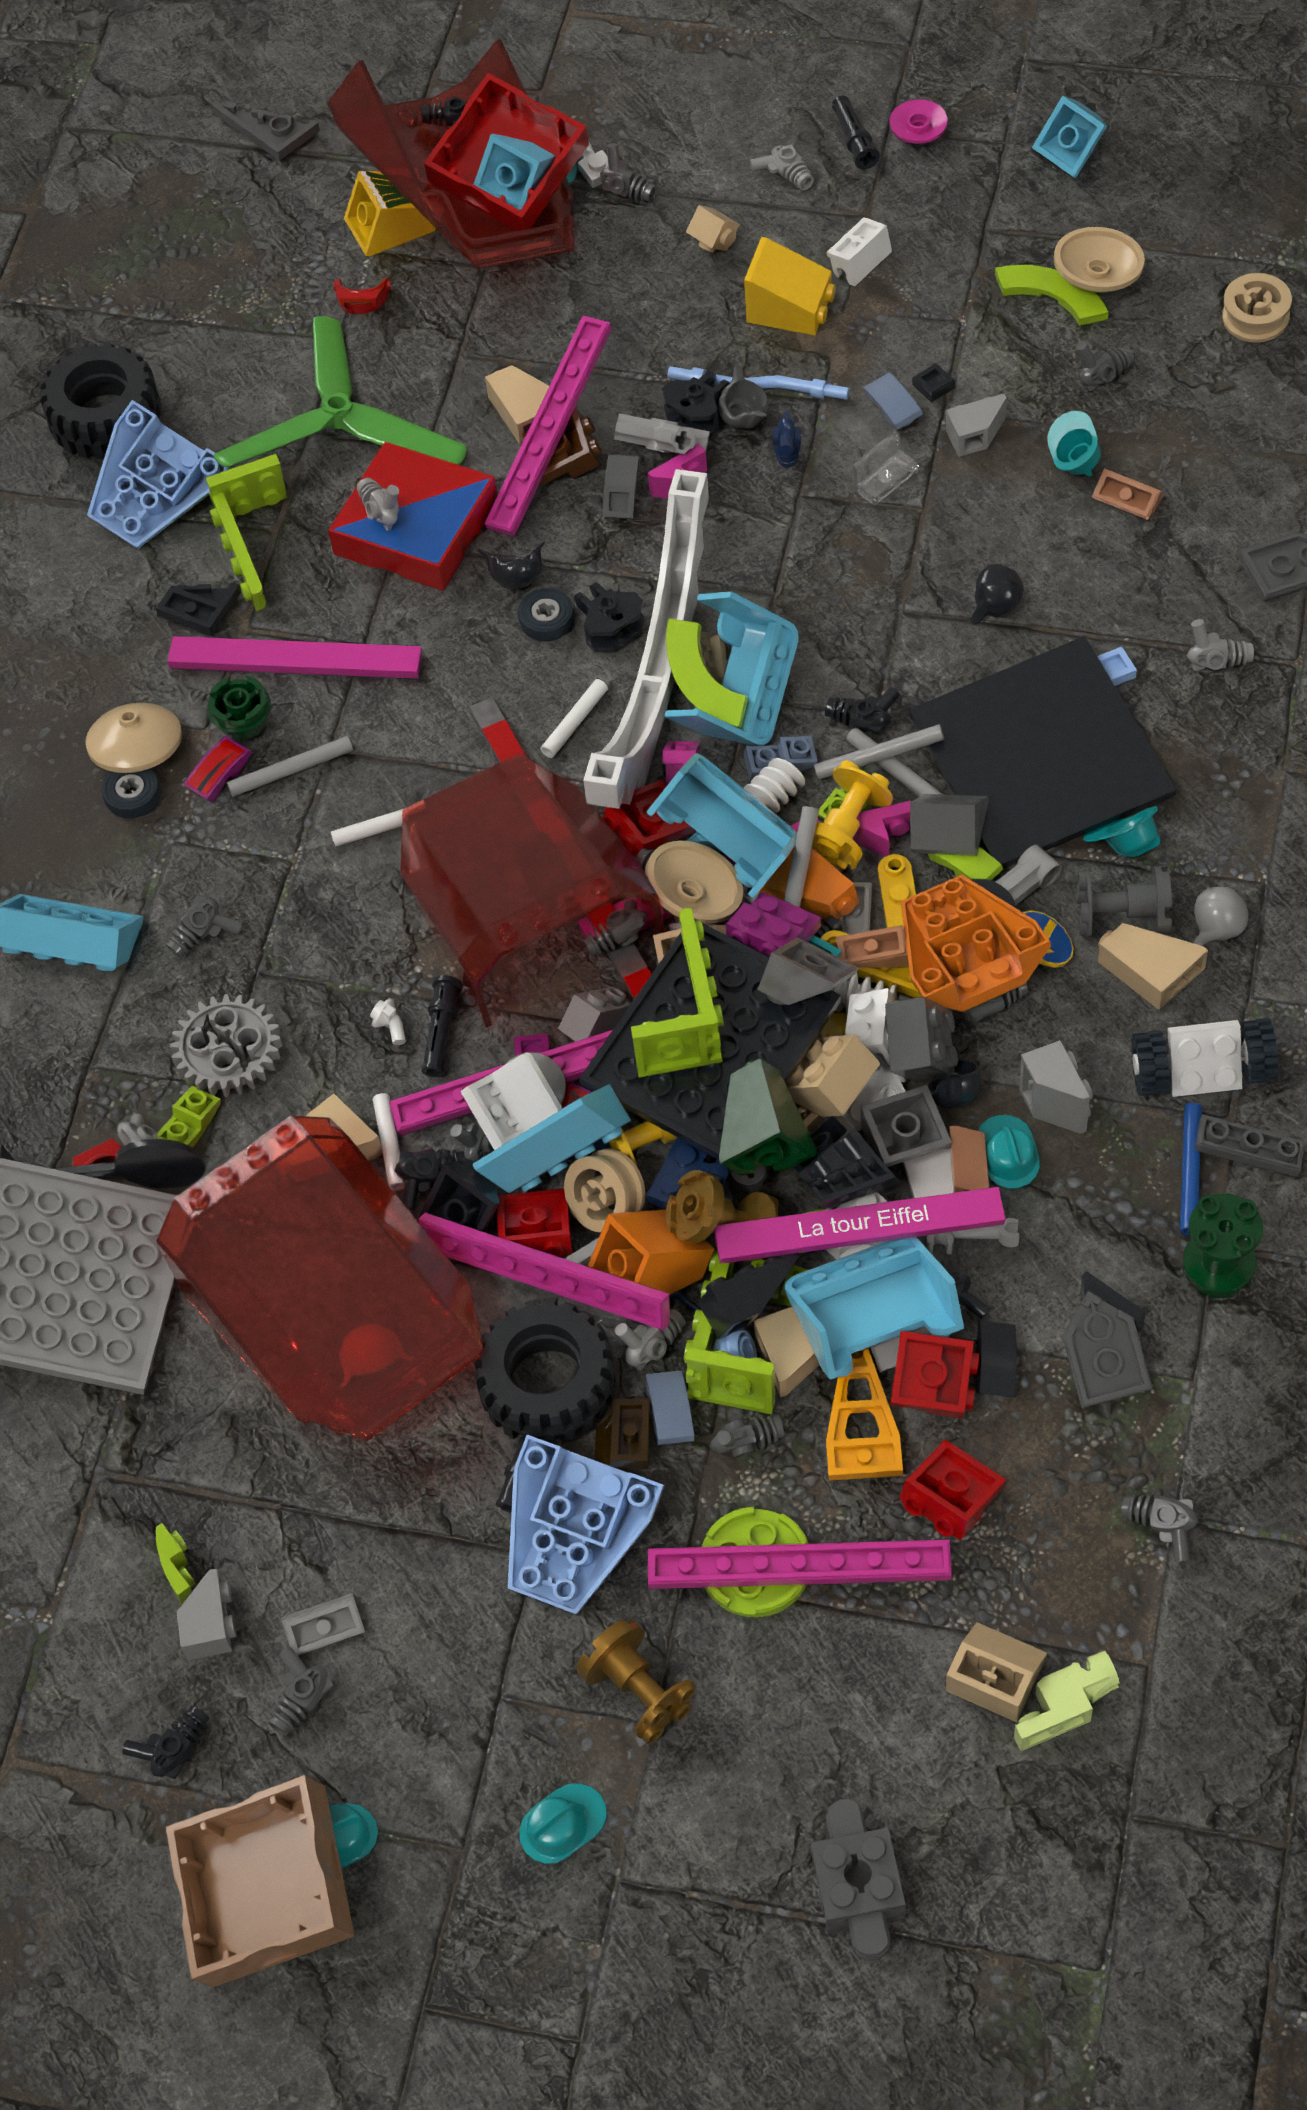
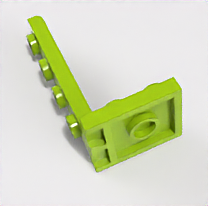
(236, 494)
(687, 1039)
(719, 1375)

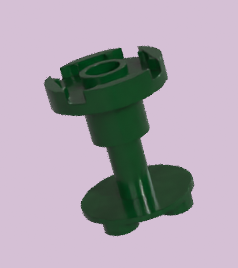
(1222, 1245)

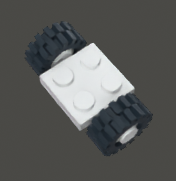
(1205, 1057)

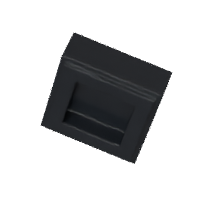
(933, 382)

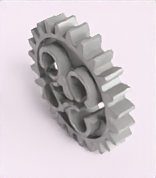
(204, 1065)

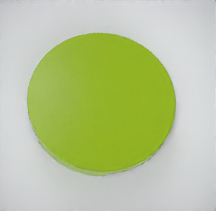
(752, 1528)

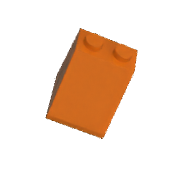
(647, 1253)

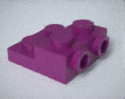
(771, 924)

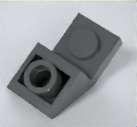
(620, 486)

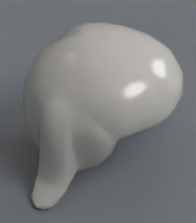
(1219, 914)

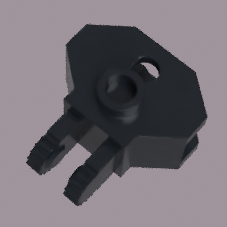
(694, 401)
(608, 616)

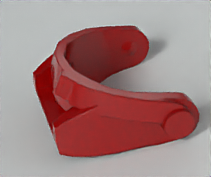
(362, 300)
(101, 1153)

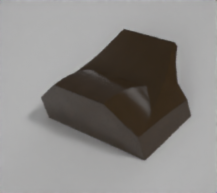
(625, 1435)

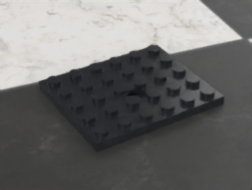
(694, 1099)

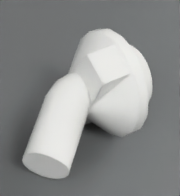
(385, 1015)

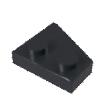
(198, 606)

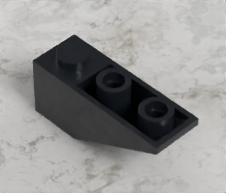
(738, 1301)

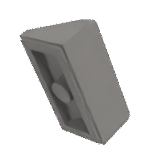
(323, 1624)

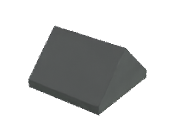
(947, 823)

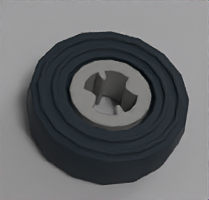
(552, 602)
(133, 804)

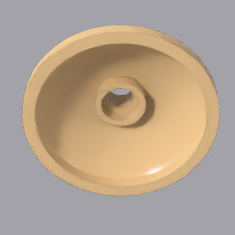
(1099, 259)
(133, 737)
(694, 877)

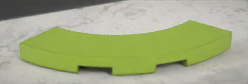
(1039, 280)
(695, 680)

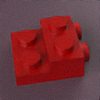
(640, 829)
(536, 1221)
(934, 1374)
(951, 1490)

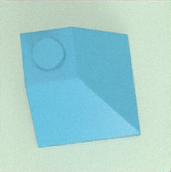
(1070, 135)
(512, 168)

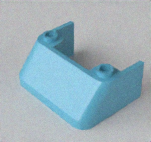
(756, 668)
(727, 819)

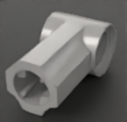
(1032, 871)

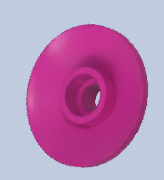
(918, 121)

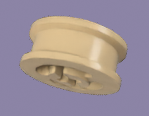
(1268, 318)
(590, 1195)

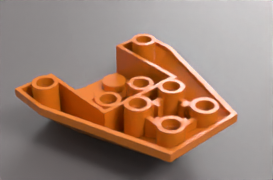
(968, 944)

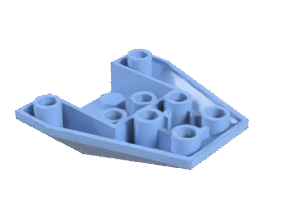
(148, 477)
(572, 1523)

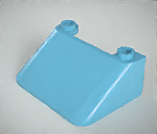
(873, 1300)

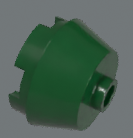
(239, 707)

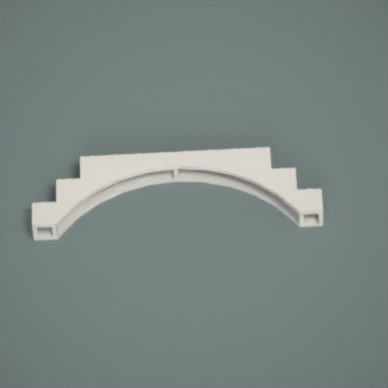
(628, 756)

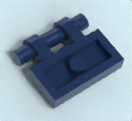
(681, 1160)

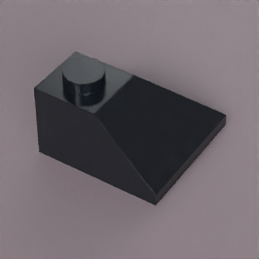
(462, 1196)

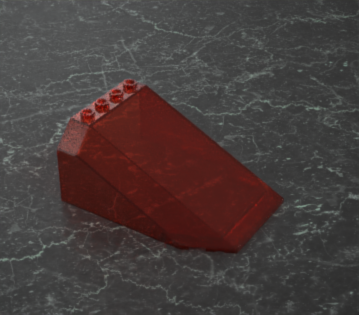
(400, 144)
(511, 863)
(321, 1279)

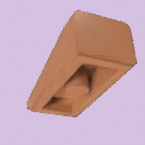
(875, 948)

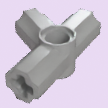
(659, 434)

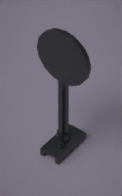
(146, 1163)

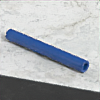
(1190, 1165)

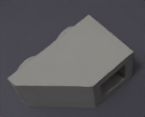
(975, 424)
(594, 1013)
(204, 1619)

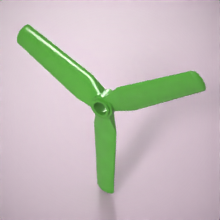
(338, 412)

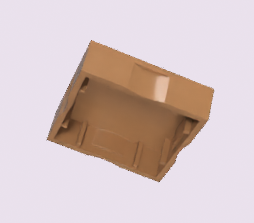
(259, 1882)

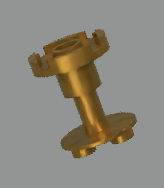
(702, 1207)
(619, 1660)

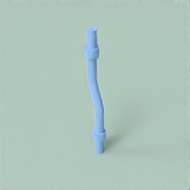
(816, 388)

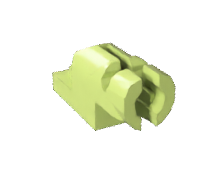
(1066, 1699)

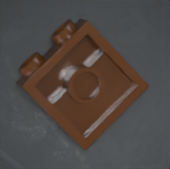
(575, 451)

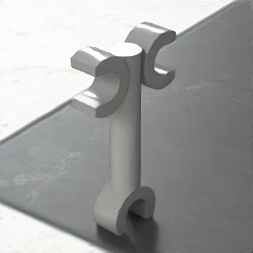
(1006, 1235)

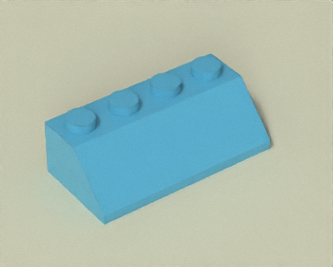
(67, 931)
(554, 1141)

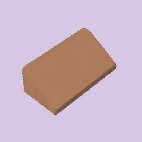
(1127, 494)
(968, 1159)

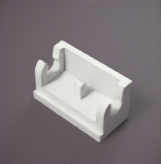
(860, 250)

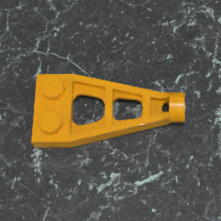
(862, 1456)

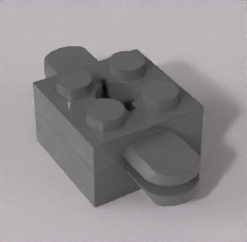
(858, 1880)

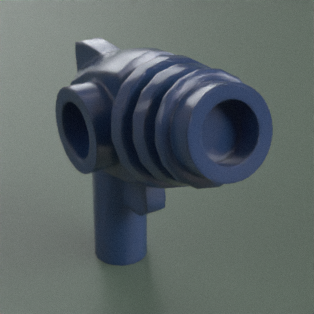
(787, 441)

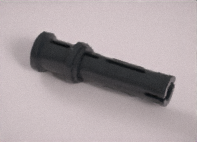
(858, 139)
(442, 1013)

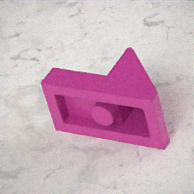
(662, 476)
(677, 754)
(881, 823)

